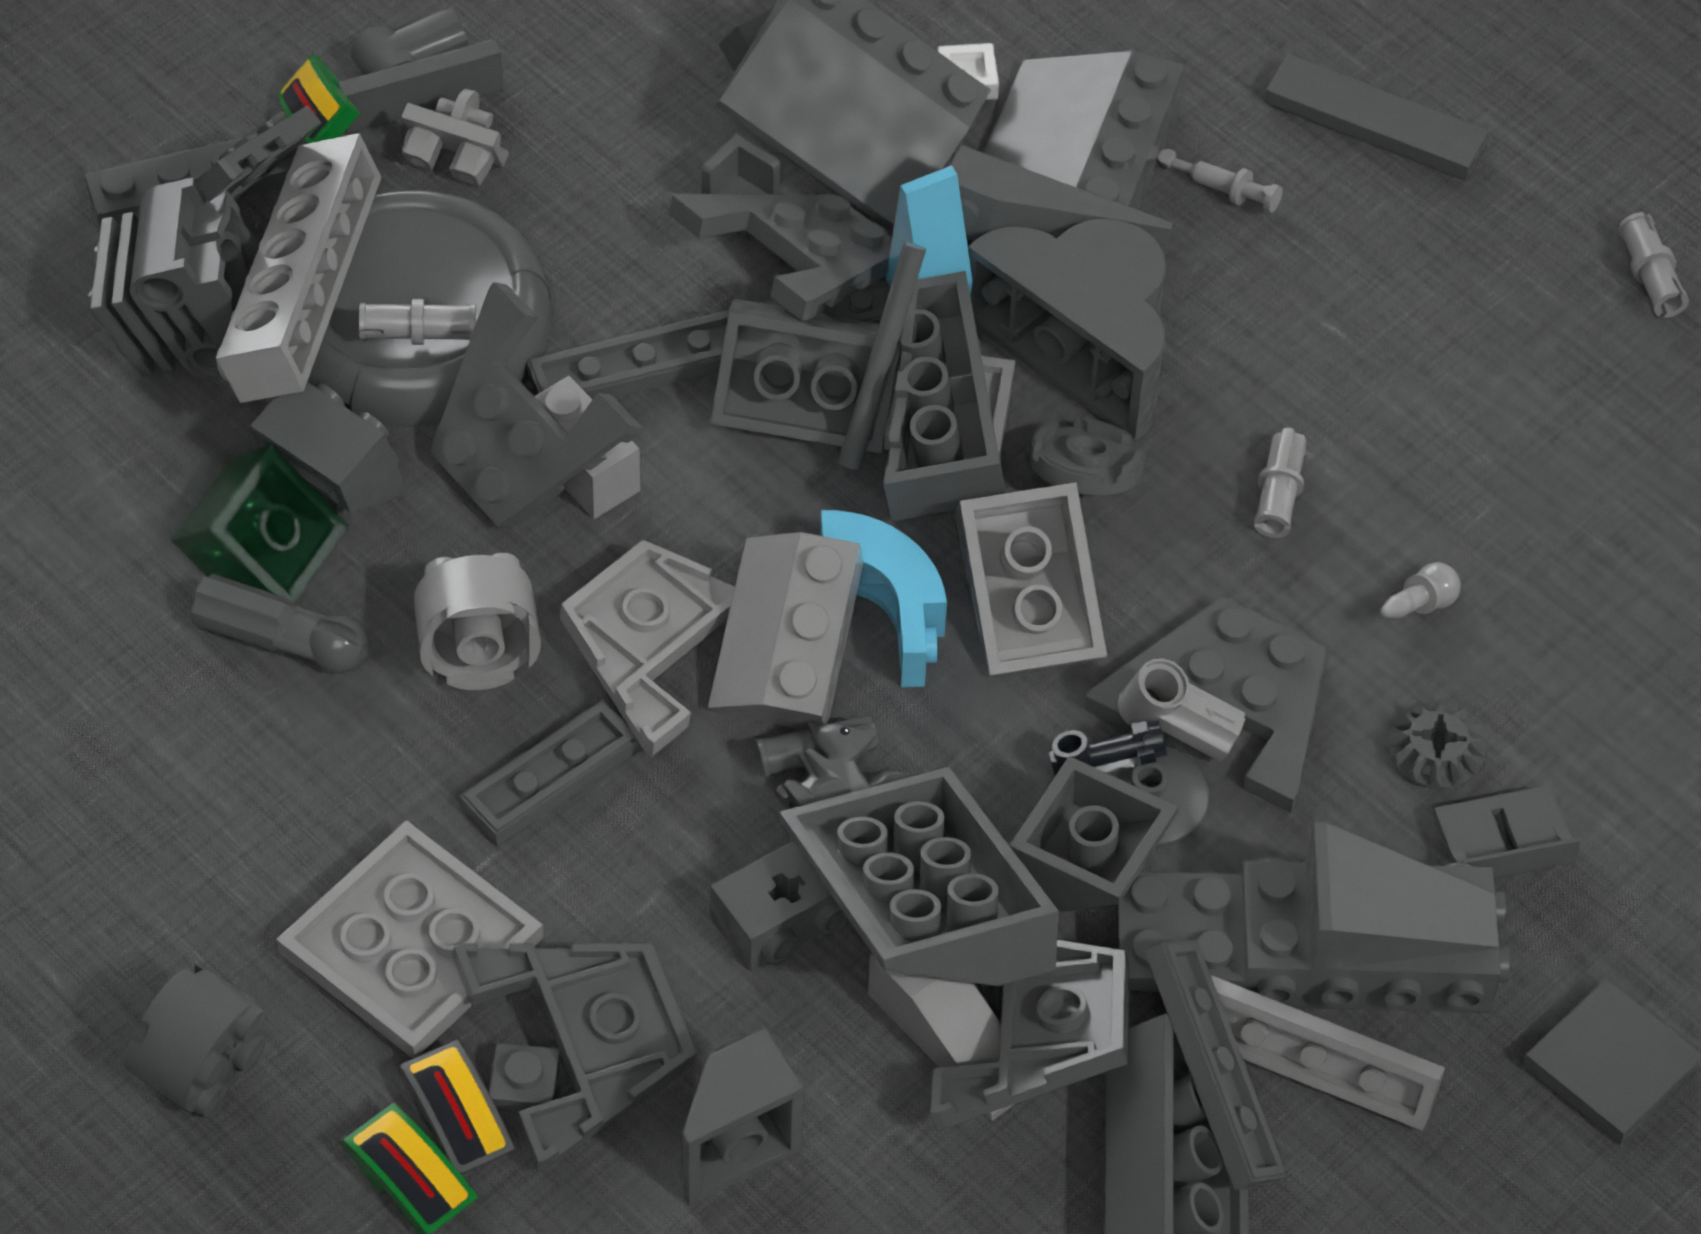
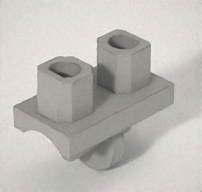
(457, 128)

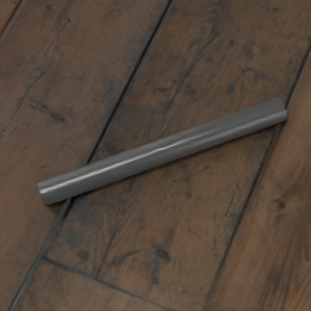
(882, 355)

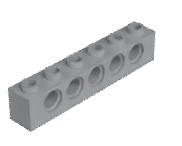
(299, 269)

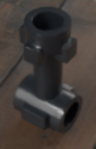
(1144, 742)

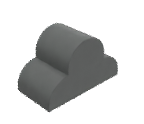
(1078, 311)

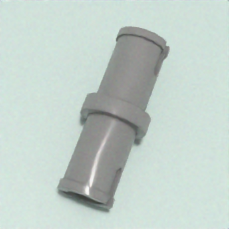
(1653, 265)
(416, 321)

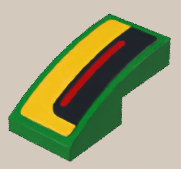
(318, 88)
(410, 1169)

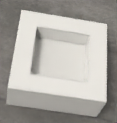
(977, 61)

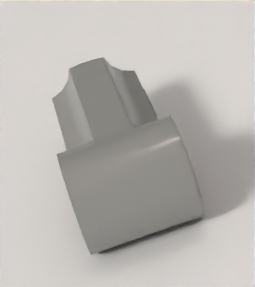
(1183, 710)

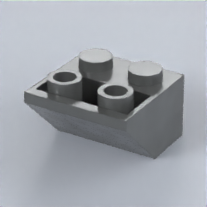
(332, 447)

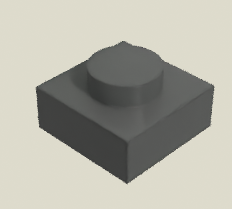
(523, 1076)

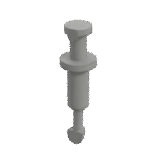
(1237, 185)

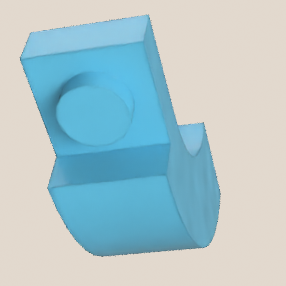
(899, 581)

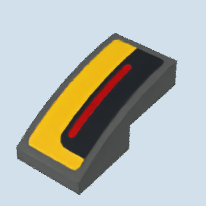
(457, 1107)

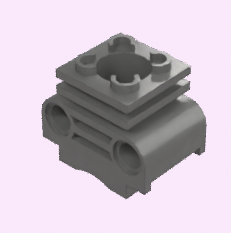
(172, 277)

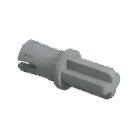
(1280, 484)

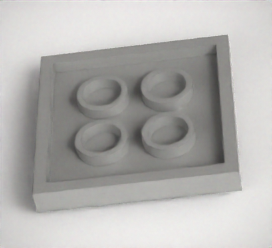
(391, 932)

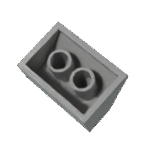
(787, 629)

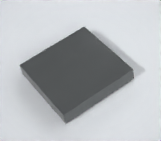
(1613, 1061)

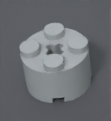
(476, 620)

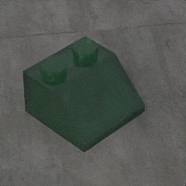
(261, 525)

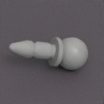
(1430, 589)

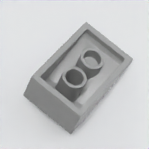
(1030, 579)

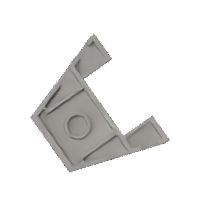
(638, 624)

